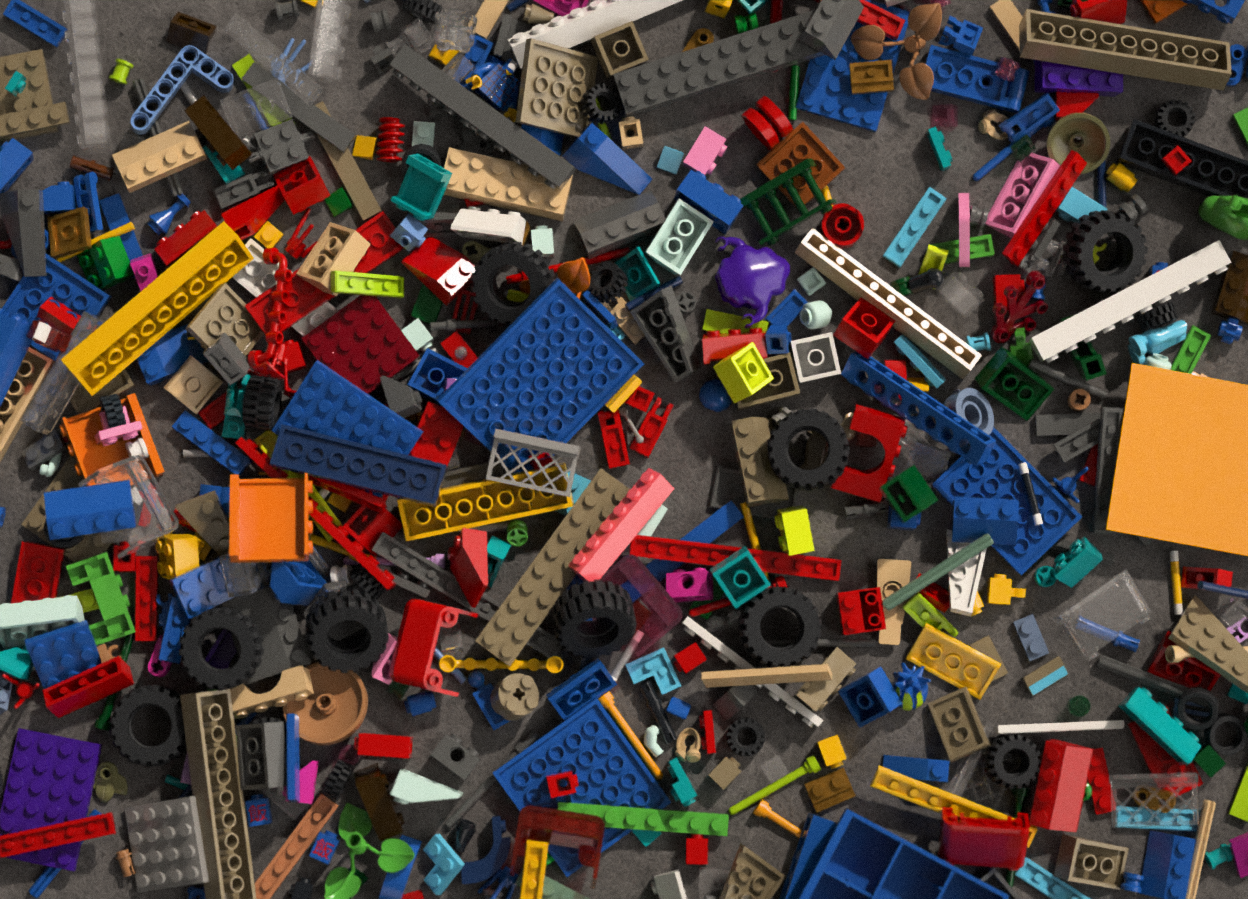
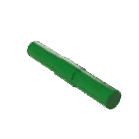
(793, 92)

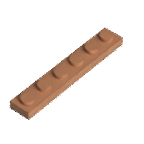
(294, 847)

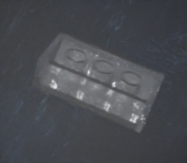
(328, 41)

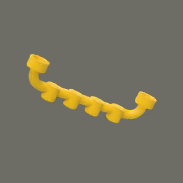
(449, 663)

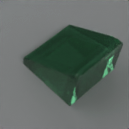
(1022, 148)

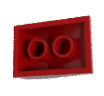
(440, 269)
(470, 563)

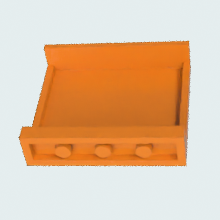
(93, 456)
(270, 519)

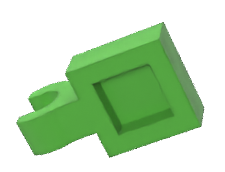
(1021, 349)

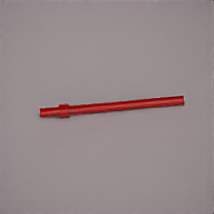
(601, 258)

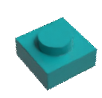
(16, 84)

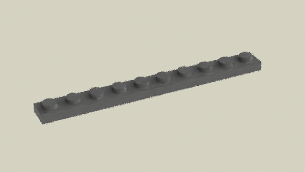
(448, 585)

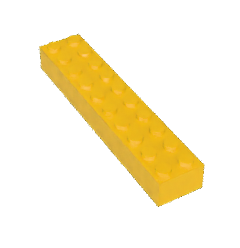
(157, 308)

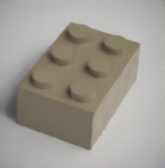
(780, 388)

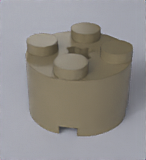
(525, 697)

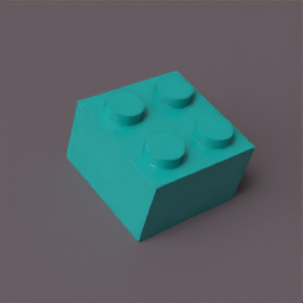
(740, 577)

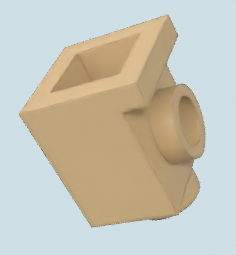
(633, 124)

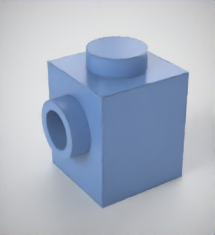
(409, 233)

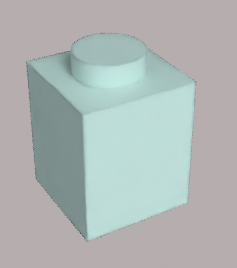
(543, 240)
(418, 336)

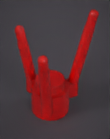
(296, 246)
(24, 689)

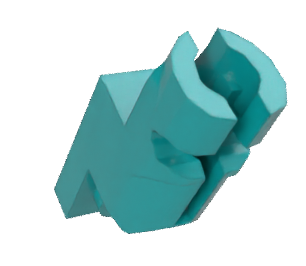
(233, 422)

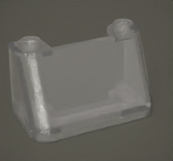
(1103, 615)

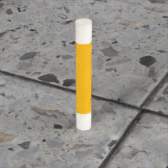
(1176, 584)

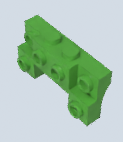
(108, 595)

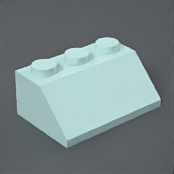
(678, 237)

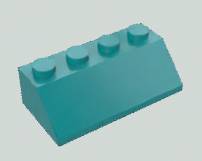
(1160, 726)

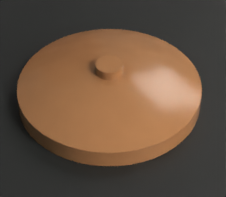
(333, 709)

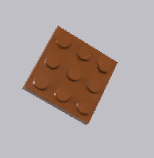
(794, 149)

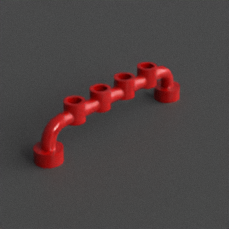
(273, 256)

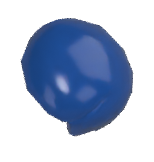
(714, 396)

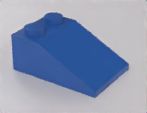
(168, 355)

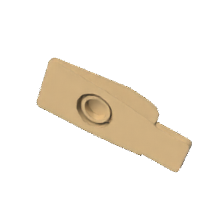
(891, 577)

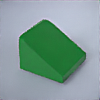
(338, 202)

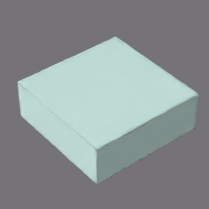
(811, 281)

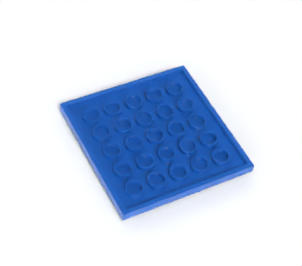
(605, 769)

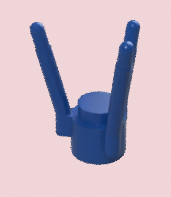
(1068, 485)
(504, 880)

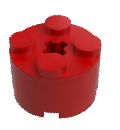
(848, 216)

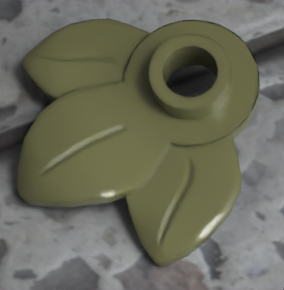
(107, 785)

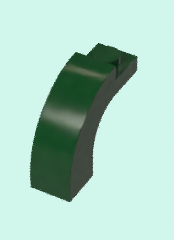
(1086, 359)

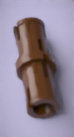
(91, 166)

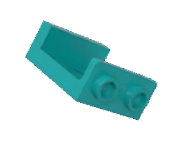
(422, 187)

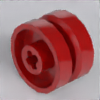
(767, 122)

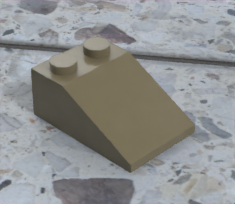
(1091, 862)

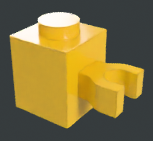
(1000, 590)

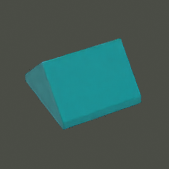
(638, 272)

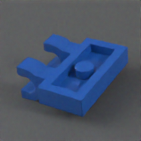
(962, 35)

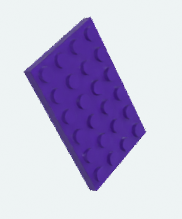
(47, 786)

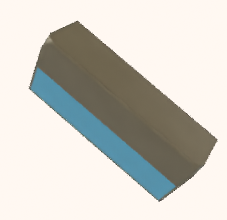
(1045, 675)

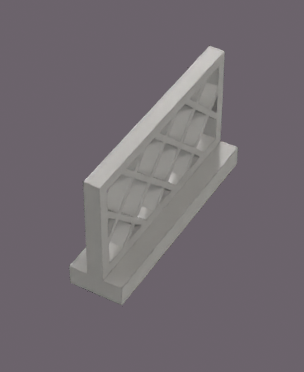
(538, 444)

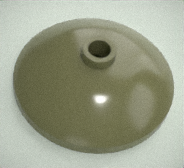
(1093, 144)

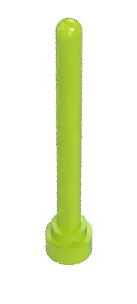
(810, 766)

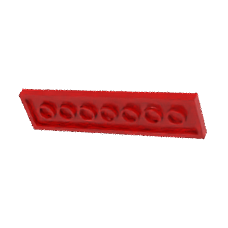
(306, 298)

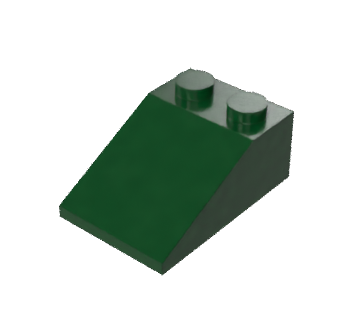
(1014, 383)

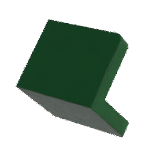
(1208, 760)

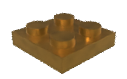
(69, 232)

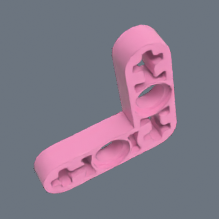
(964, 230)

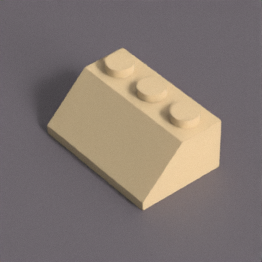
(335, 250)

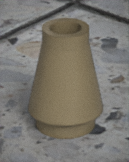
(536, 15)

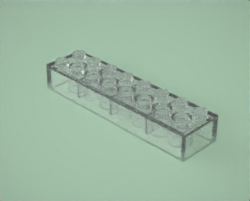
(87, 77)

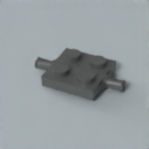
(280, 146)

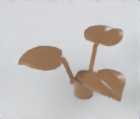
(926, 22)

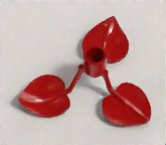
(268, 368)

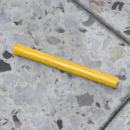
(113, 233)
(751, 529)

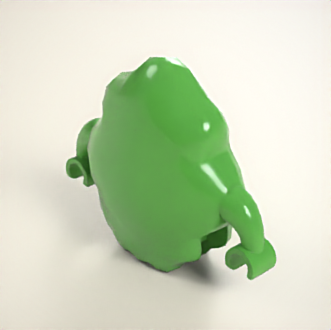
(1226, 214)

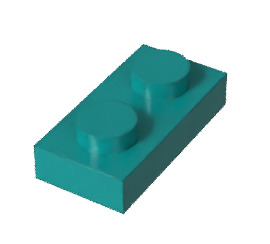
(936, 140)

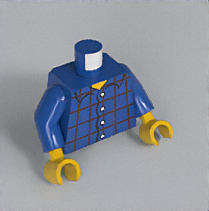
(497, 86)

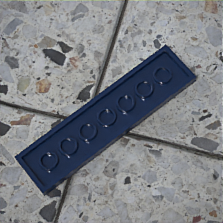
(358, 465)

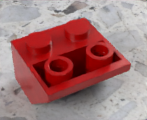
(369, 524)
(861, 611)

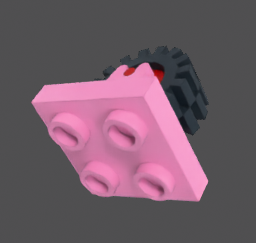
(115, 422)

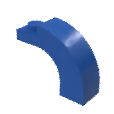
(396, 882)

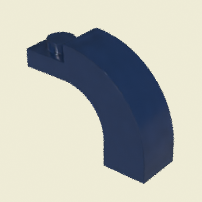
(486, 867)

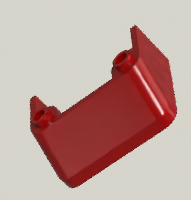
(418, 642)

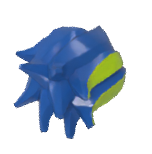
(911, 687)

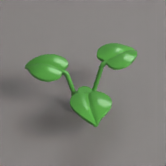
(352, 826)

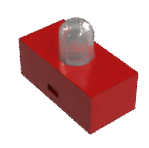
(459, 350)

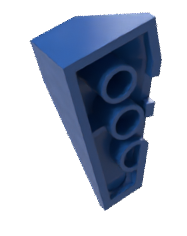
(603, 159)

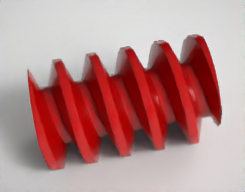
(389, 139)

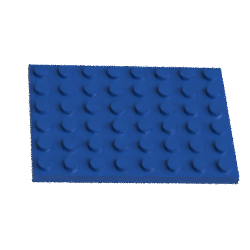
(542, 375)

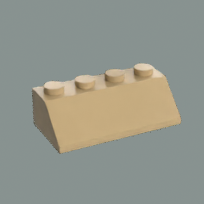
(159, 156)

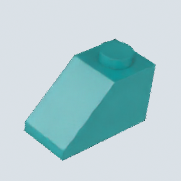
(496, 555)

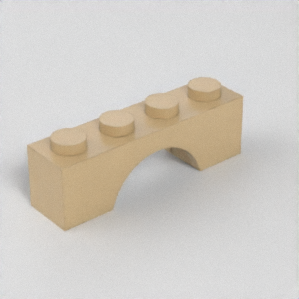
(293, 685)

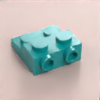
(682, 788)

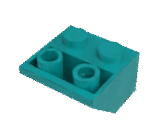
(1076, 562)

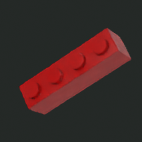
(88, 687)

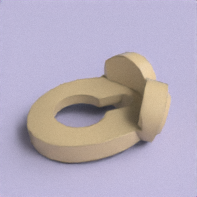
(986, 127)
(693, 754)

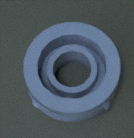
(972, 407)

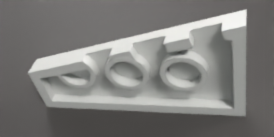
(963, 579)

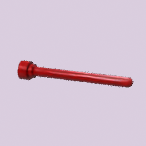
(777, 582)

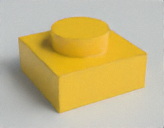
(269, 235)

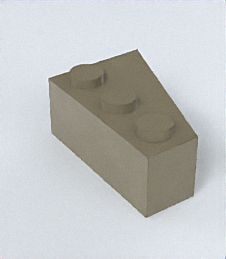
(815, 693)

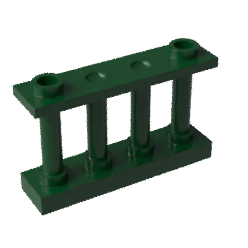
(786, 181)

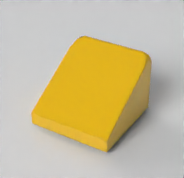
(442, 57)
(365, 147)
(919, 383)

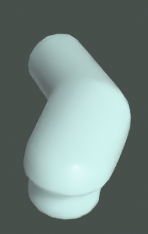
(50, 469)
(650, 739)

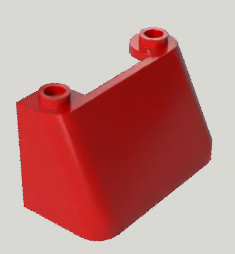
(983, 840)

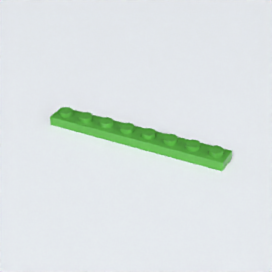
(653, 819)

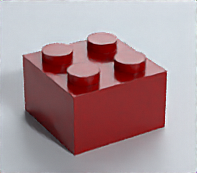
(864, 328)

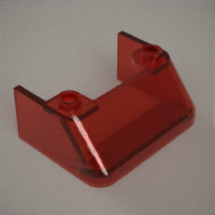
(561, 829)

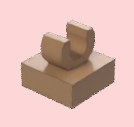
(106, 653)

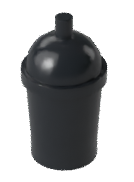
(928, 280)

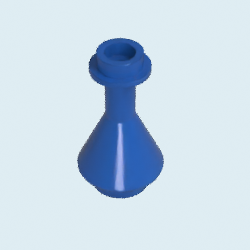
(162, 220)

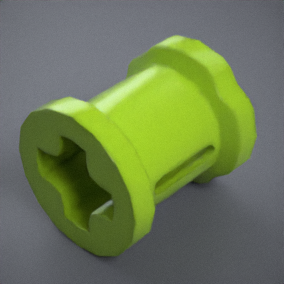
(121, 71)

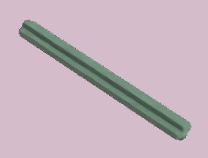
(937, 572)

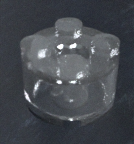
(454, 30)

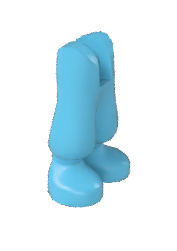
(1156, 340)

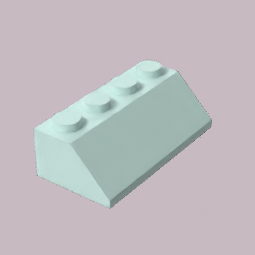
(37, 617)

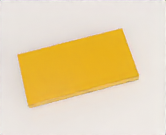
(953, 661)

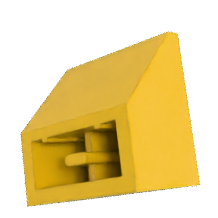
(177, 554)

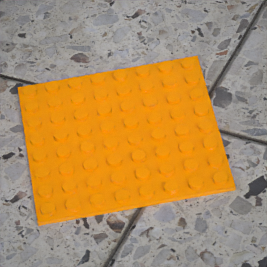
(1182, 461)

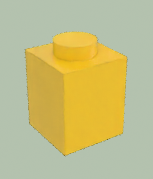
(831, 751)

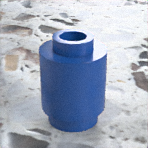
(420, 703)

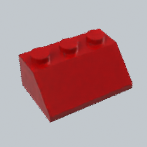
(185, 237)
(1188, 672)

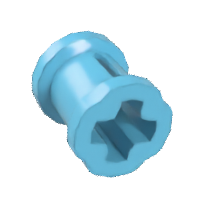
(979, 342)

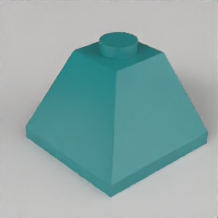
(16, 662)

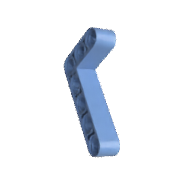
(175, 84)

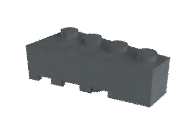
(667, 333)

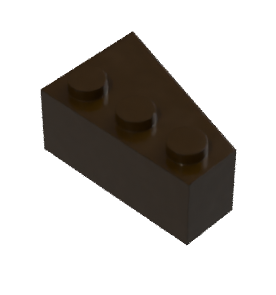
(218, 133)
(379, 802)

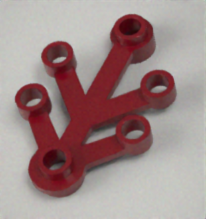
(1003, 329)

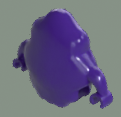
(750, 277)

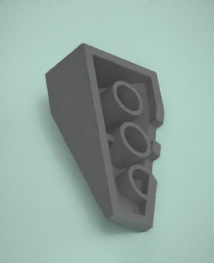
(24, 222)

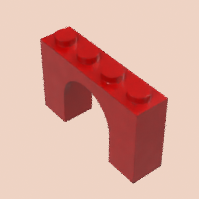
(887, 430)

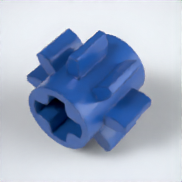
(1229, 330)

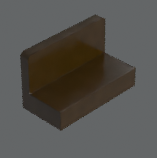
(190, 31)

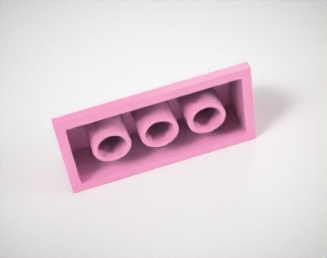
(1021, 193)

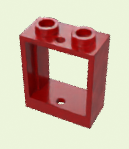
(384, 745)

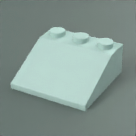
(416, 788)

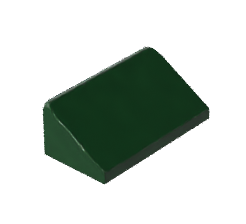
(426, 306)

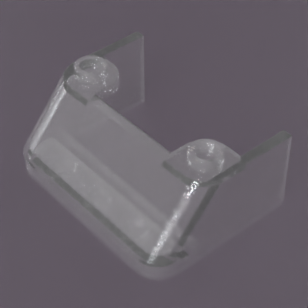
(152, 510)

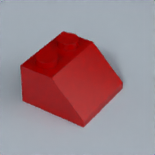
(301, 185)

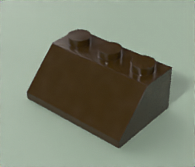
(1233, 290)

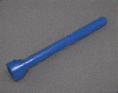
(1006, 152)

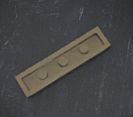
(33, 119)

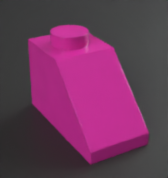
(307, 783)

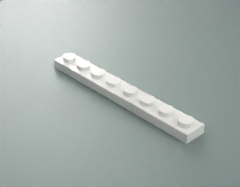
(727, 654)

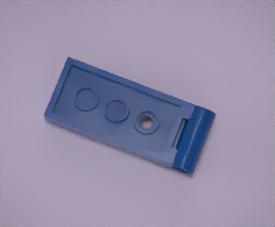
(962, 78)

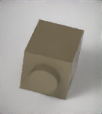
(725, 772)

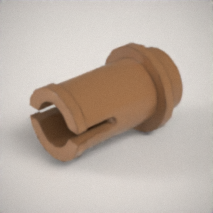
(125, 862)

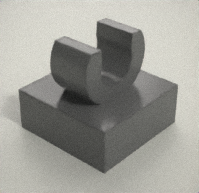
(381, 59)

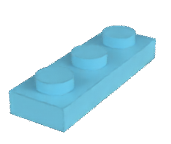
(919, 361)

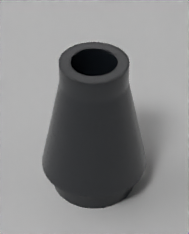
(463, 834)

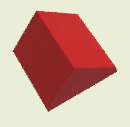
(57, 316)

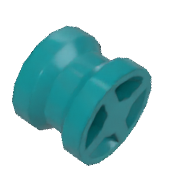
(1047, 574)

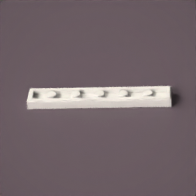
(1055, 727)

